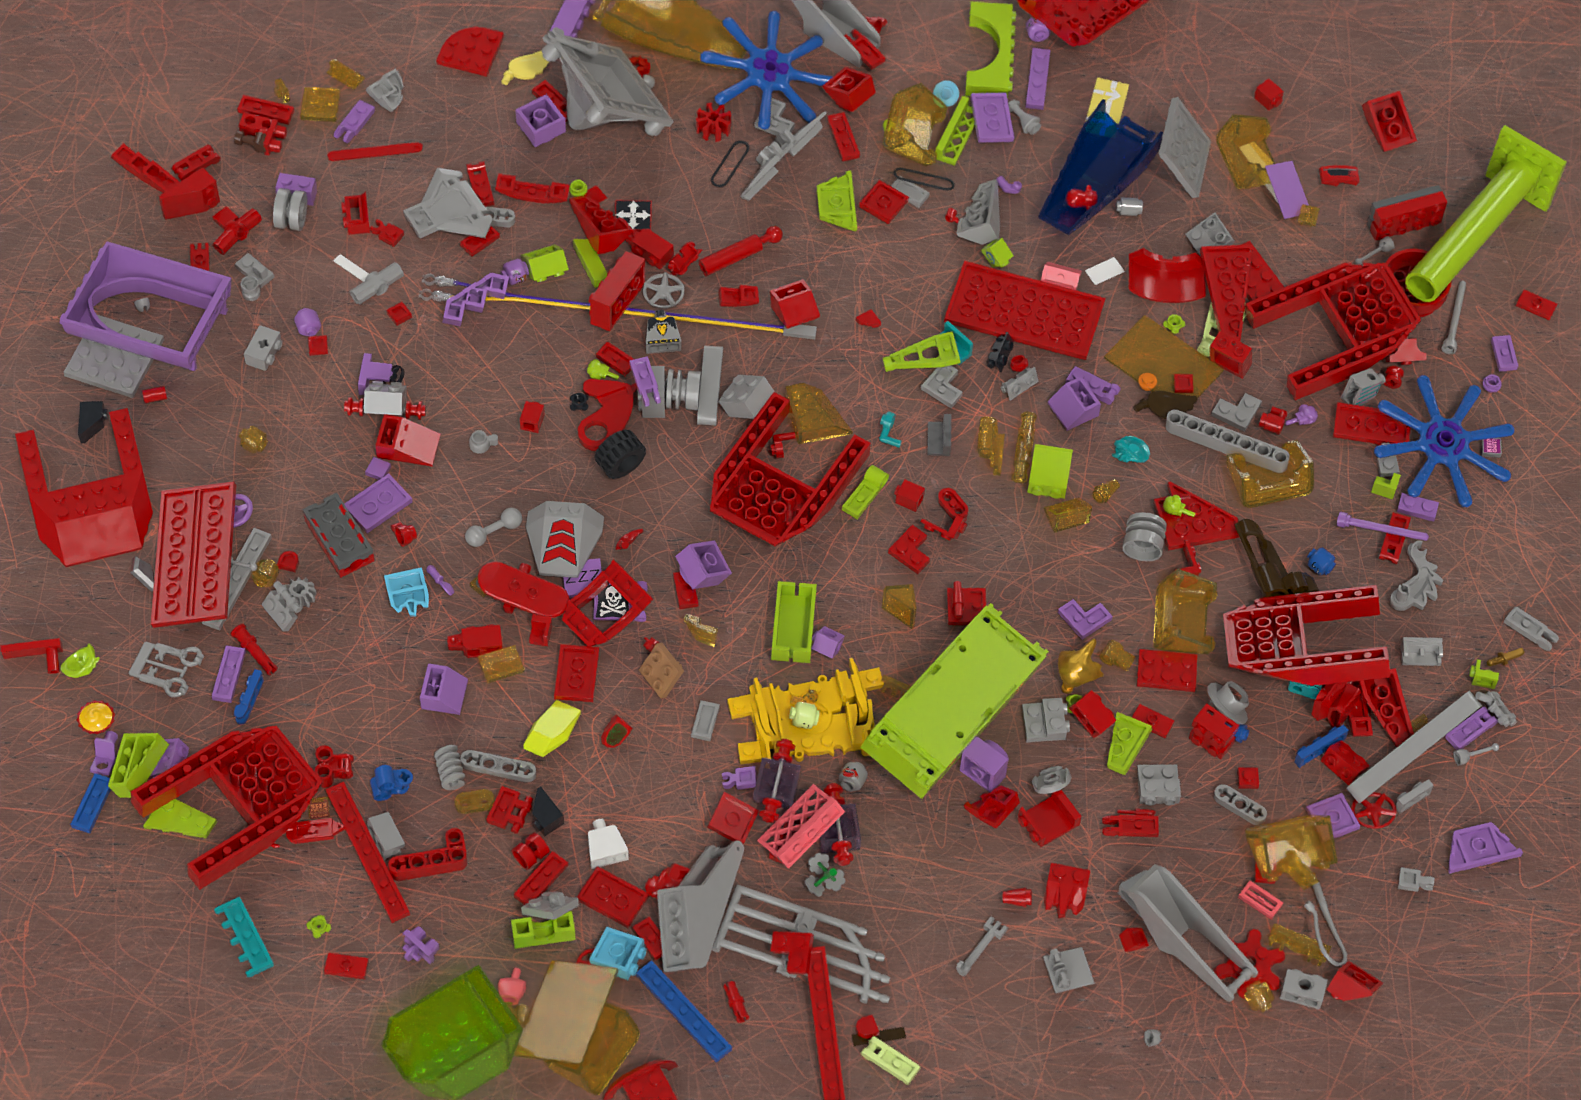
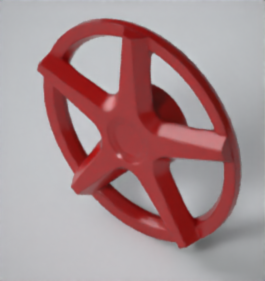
(1374, 810)

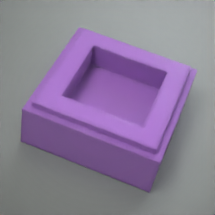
(377, 468)

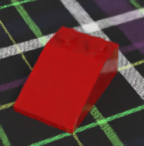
(1389, 121)
(190, 196)

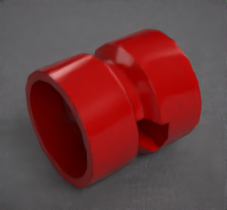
(530, 851)

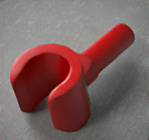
(951, 216)

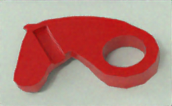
(615, 410)

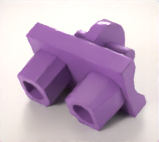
(416, 947)

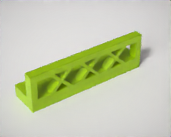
(950, 133)

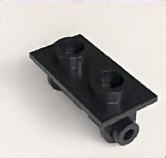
(1003, 346)

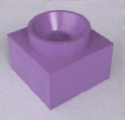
(540, 120)
(703, 565)
(984, 763)

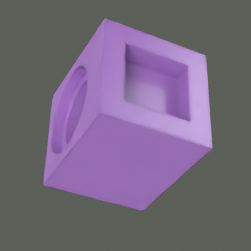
(827, 642)

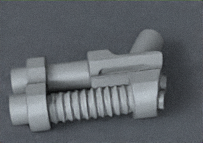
(1495, 705)

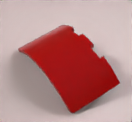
(1166, 279)

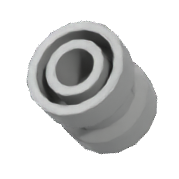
(250, 288)

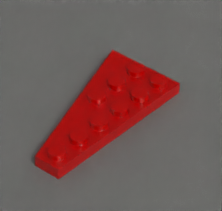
(1227, 282)

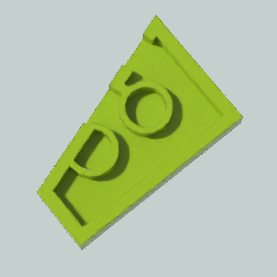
(1126, 743)

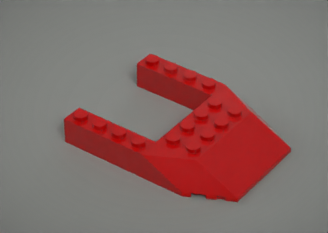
(1364, 309)
(768, 499)
(91, 517)
(1272, 643)
(257, 775)

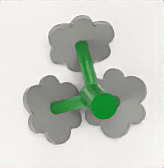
(832, 877)

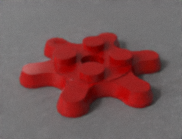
(1260, 955)

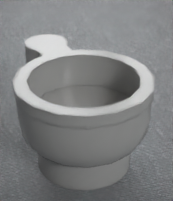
(480, 442)

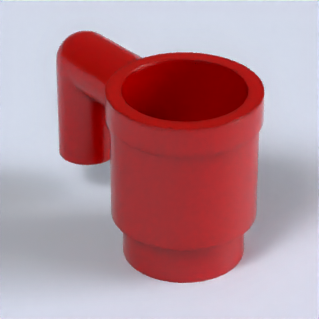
(1274, 420)

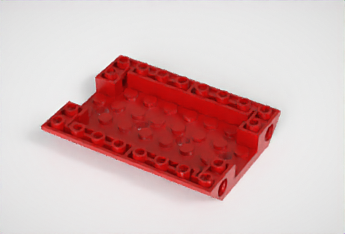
(1080, 20)

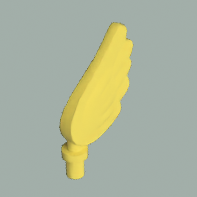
(525, 67)

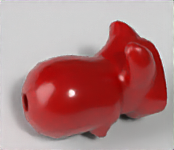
(1078, 198)

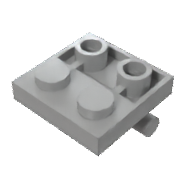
(1210, 233)

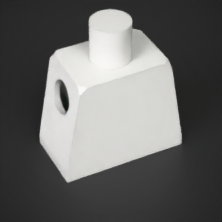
(606, 845)

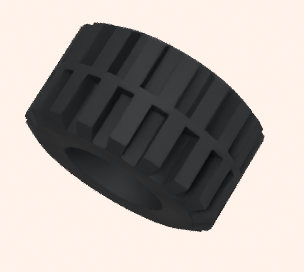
(620, 454)

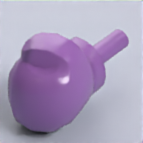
(1304, 416)

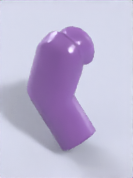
(1009, 188)

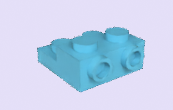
(619, 951)

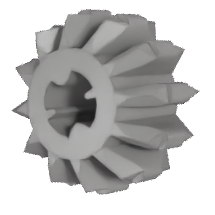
(302, 591)

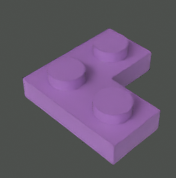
(1082, 622)

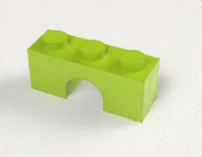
(529, 933)

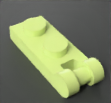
(891, 1060)

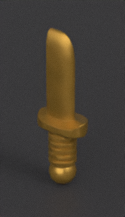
(1504, 658)

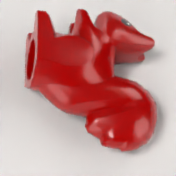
(668, 878)

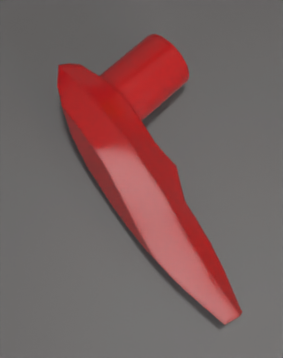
(627, 539)

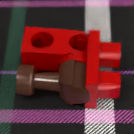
(264, 133)

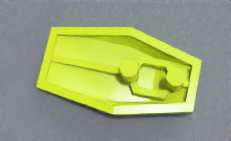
(551, 728)

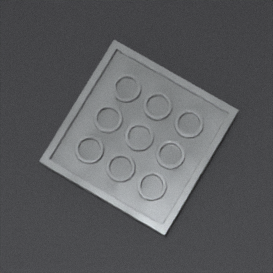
(1185, 147)
(110, 366)

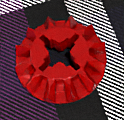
(644, 65)

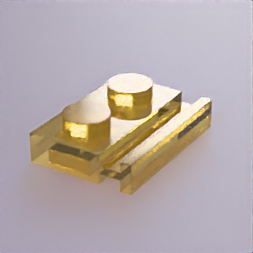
(501, 664)

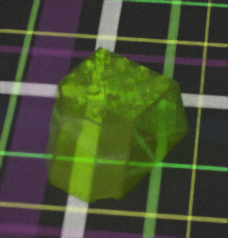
(453, 1037)

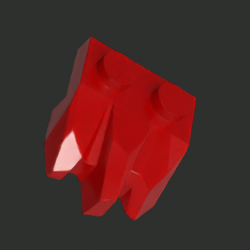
(1066, 889)

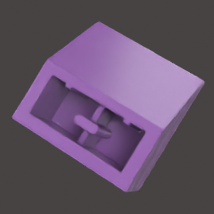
(1074, 403)
(443, 690)

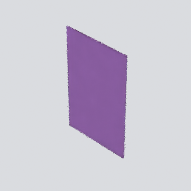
(1287, 188)

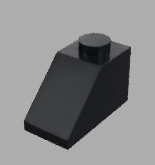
(91, 419)
(546, 814)

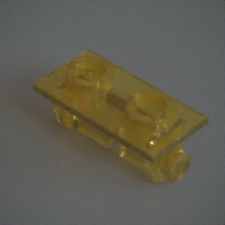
(345, 74)
(1297, 870)

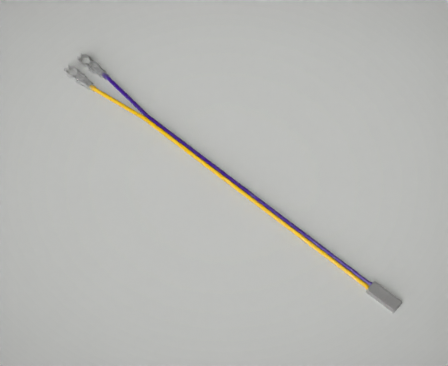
(798, 331)

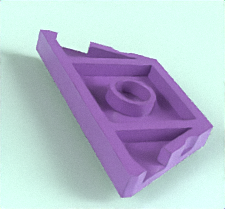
(1479, 847)

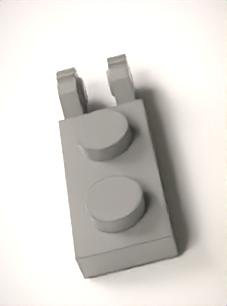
(1531, 628)

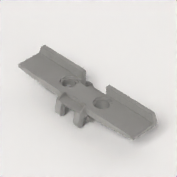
(782, 144)

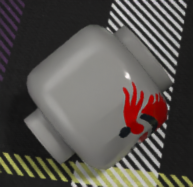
(853, 776)

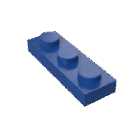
(1320, 745)
(91, 804)

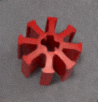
(713, 122)

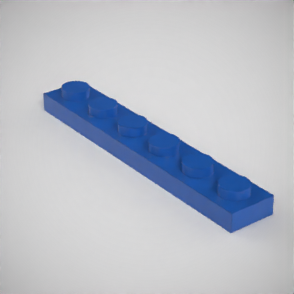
(684, 1011)

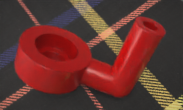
(777, 447)

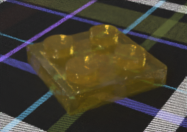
(320, 104)

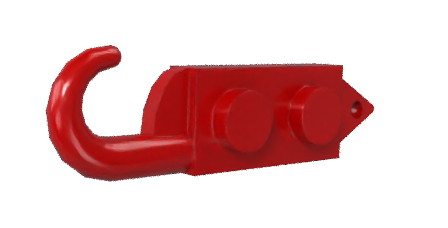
(312, 831)

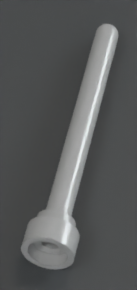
(1449, 344)

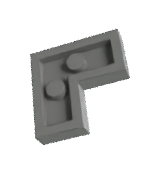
(777, 123)
(939, 386)
(1240, 415)

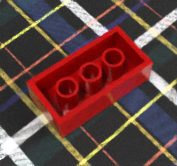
(617, 291)

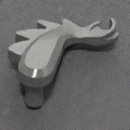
(1420, 586)

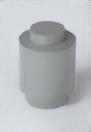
(1129, 206)

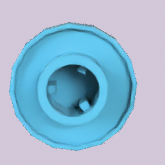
(947, 92)

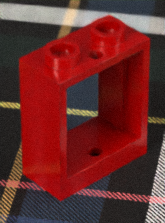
(1232, 358)

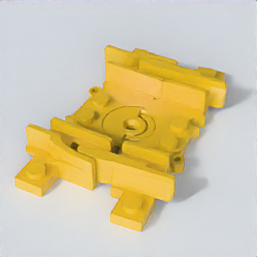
(832, 732)

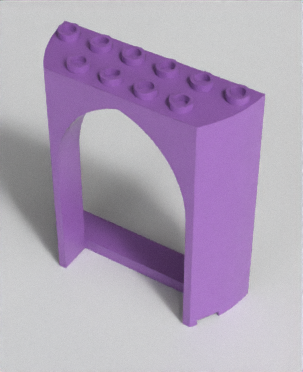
(130, 270)

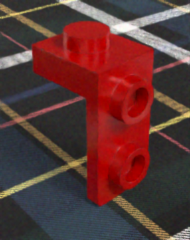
(957, 527)
(1190, 554)

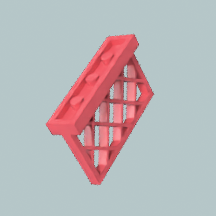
(807, 832)

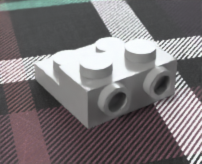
(1045, 720)
(1158, 784)

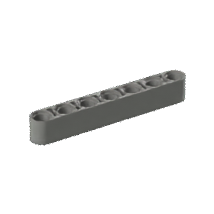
(1236, 440)

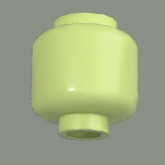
(804, 715)

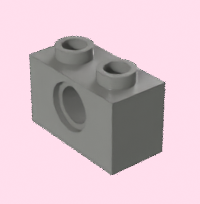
(1294, 993)

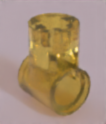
(1115, 654)

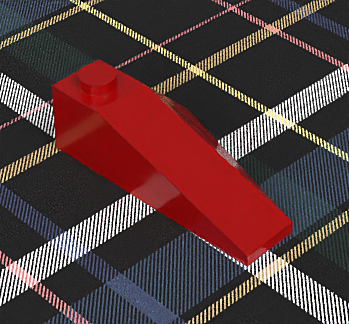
(600, 226)
(1389, 706)

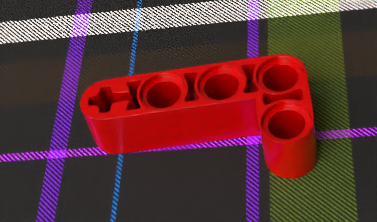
(427, 858)

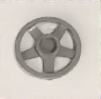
(663, 290)

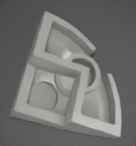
(387, 90)

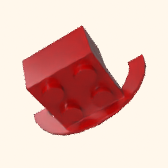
(645, 1082)

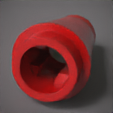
(1018, 897)

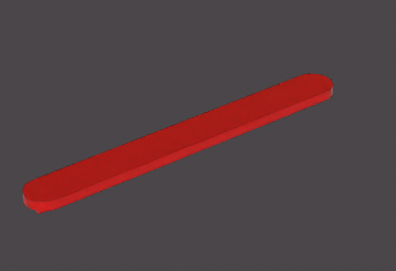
(375, 151)

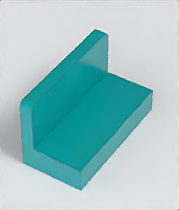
(963, 344)

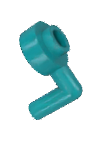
(887, 421)

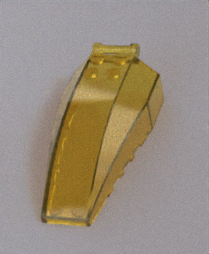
(670, 27)

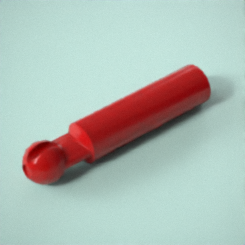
(738, 251)

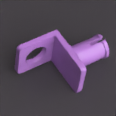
(105, 753)

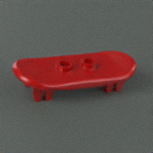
(522, 590)

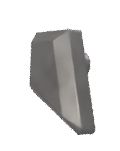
(143, 572)

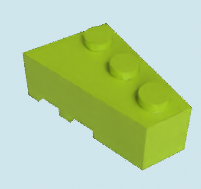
(136, 761)

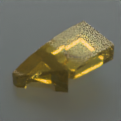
(702, 633)

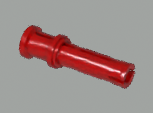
(249, 643)

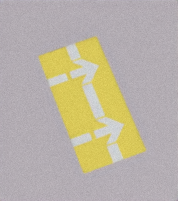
(1113, 93)

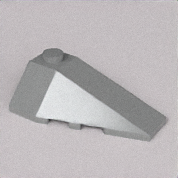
(982, 217)

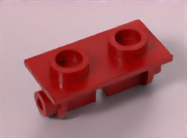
(679, 264)

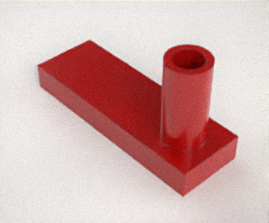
(49, 647)

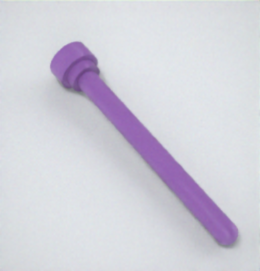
(1346, 520)

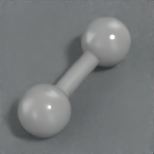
(476, 535)

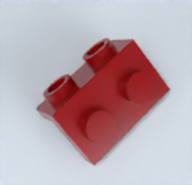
(1344, 762)

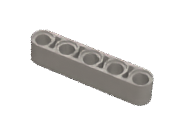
(710, 385)

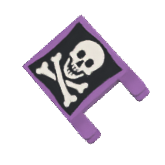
(612, 605)

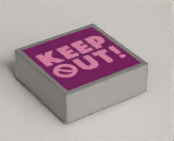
(1491, 447)

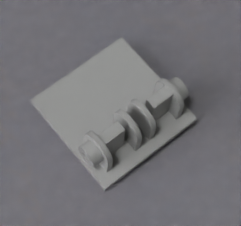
(1068, 969)

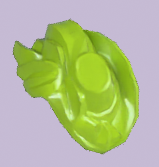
(80, 662)

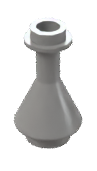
(1029, 123)

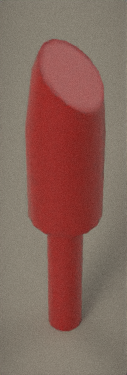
(1138, 812)

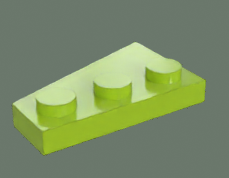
(182, 819)

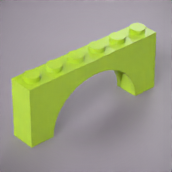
(996, 21)

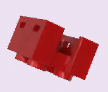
(1212, 731)

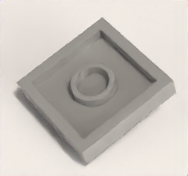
(550, 905)

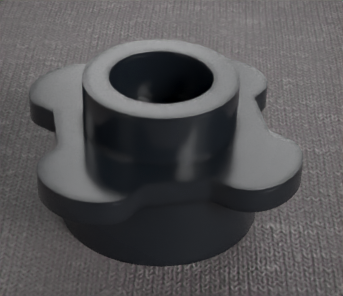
(579, 397)

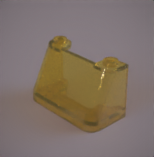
(912, 122)
(1246, 150)
(1262, 486)
(1183, 613)
(1306, 835)
(609, 1047)

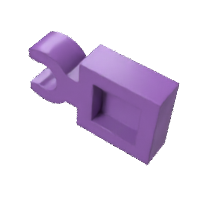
(743, 779)

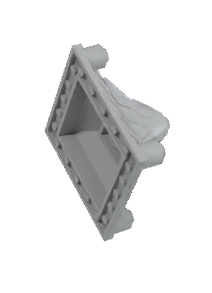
(605, 88)

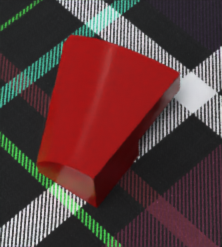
(994, 806)

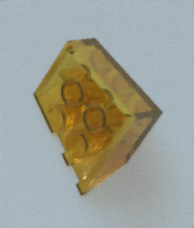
(813, 414)

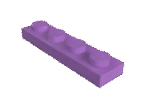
(1037, 78)

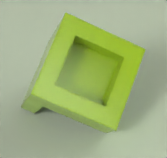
(1386, 487)

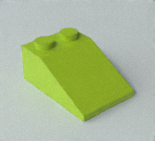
(1050, 471)

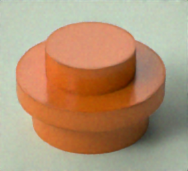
(1147, 381)

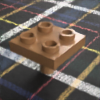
(661, 670)

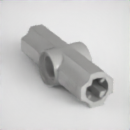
(376, 283)

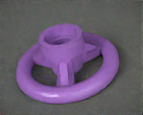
(240, 516)

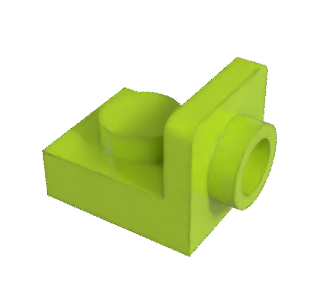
(1483, 678)

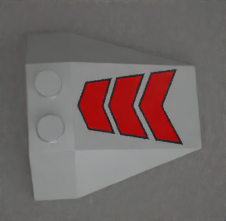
(563, 536)

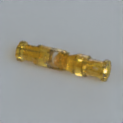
(1024, 447)

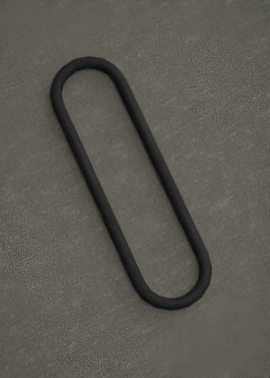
(921, 183)
(722, 185)

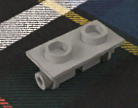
(1022, 382)

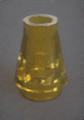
(1103, 492)

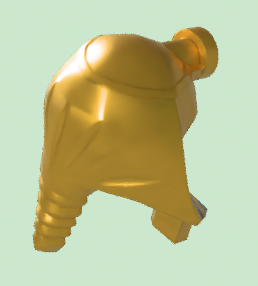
(1077, 667)

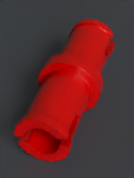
(736, 1001)

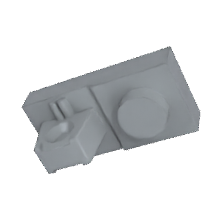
(250, 266)

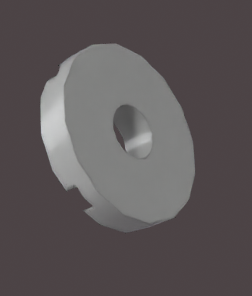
(1051, 780)

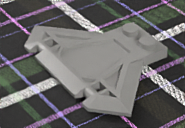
(449, 208)

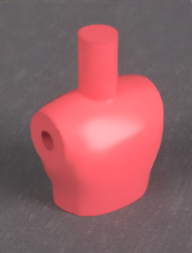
(512, 988)

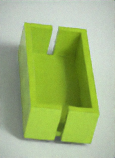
(793, 622)

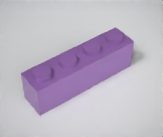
(572, 16)

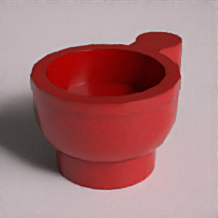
(876, 22)
(404, 533)

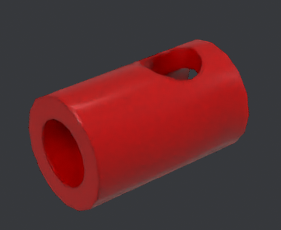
(154, 394)

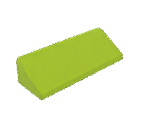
(590, 261)

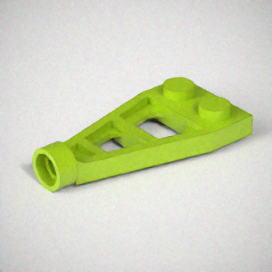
(946, 348)

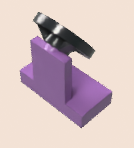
(377, 371)

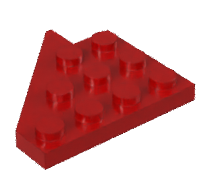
(1207, 526)

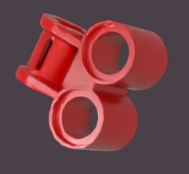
(333, 765)

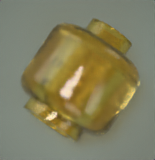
(253, 439)
(266, 573)
(1259, 996)

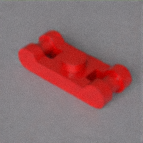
(195, 162)

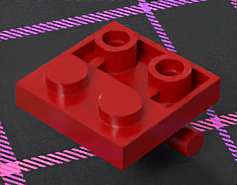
(964, 603)

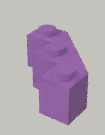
(474, 297)

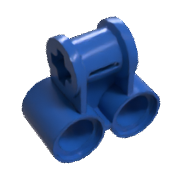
(389, 782)

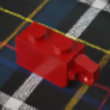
(651, 247)
(476, 640)

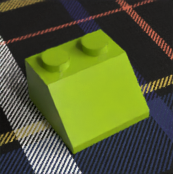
(545, 262)

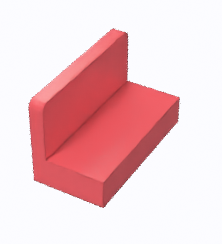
(1061, 275)

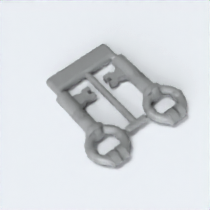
(142, 659)

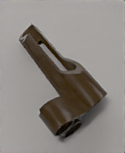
(1272, 576)

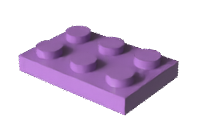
(992, 117)
(378, 503)

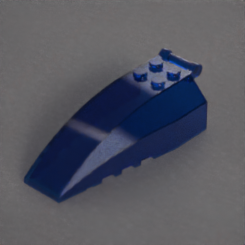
(1104, 158)

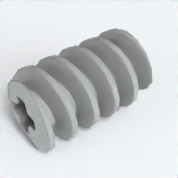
(449, 767)

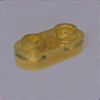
(474, 801)

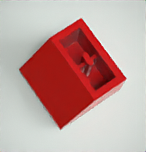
(794, 304)

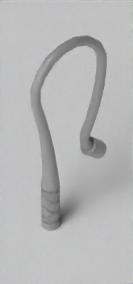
(1324, 908)

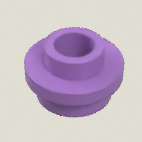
(1492, 379)

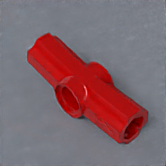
(236, 231)

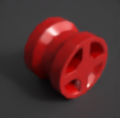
(1393, 377)

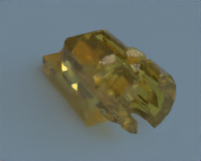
(991, 443)

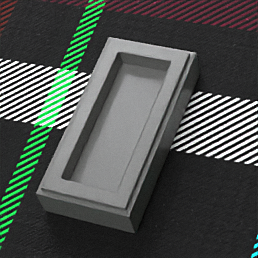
(916, 194)
(705, 720)

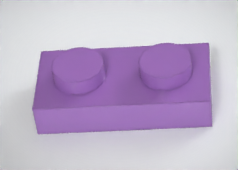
(1504, 353)
(1417, 507)

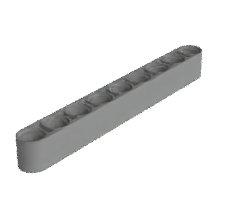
(1414, 747)

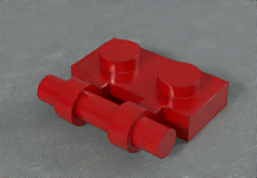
(504, 806)

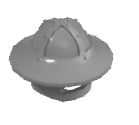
(1226, 703)

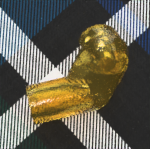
(811, 697)

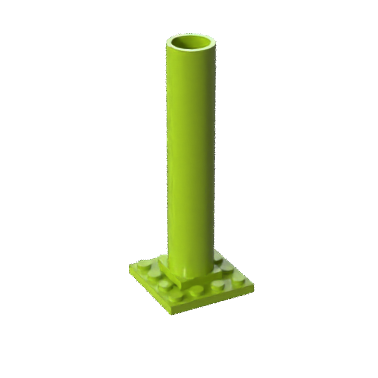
(1517, 172)

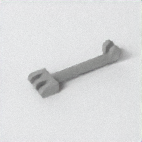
(557, 35)
(964, 967)

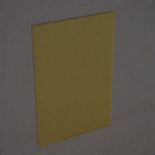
(1157, 351)
(566, 1012)

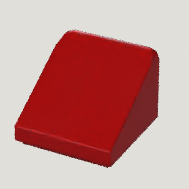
(1133, 939)

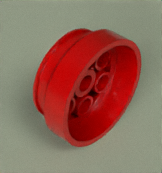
(1401, 265)

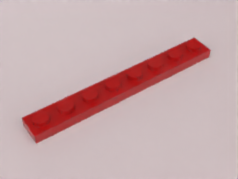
(367, 852)
(825, 1026)

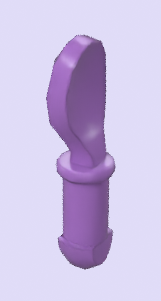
(439, 579)

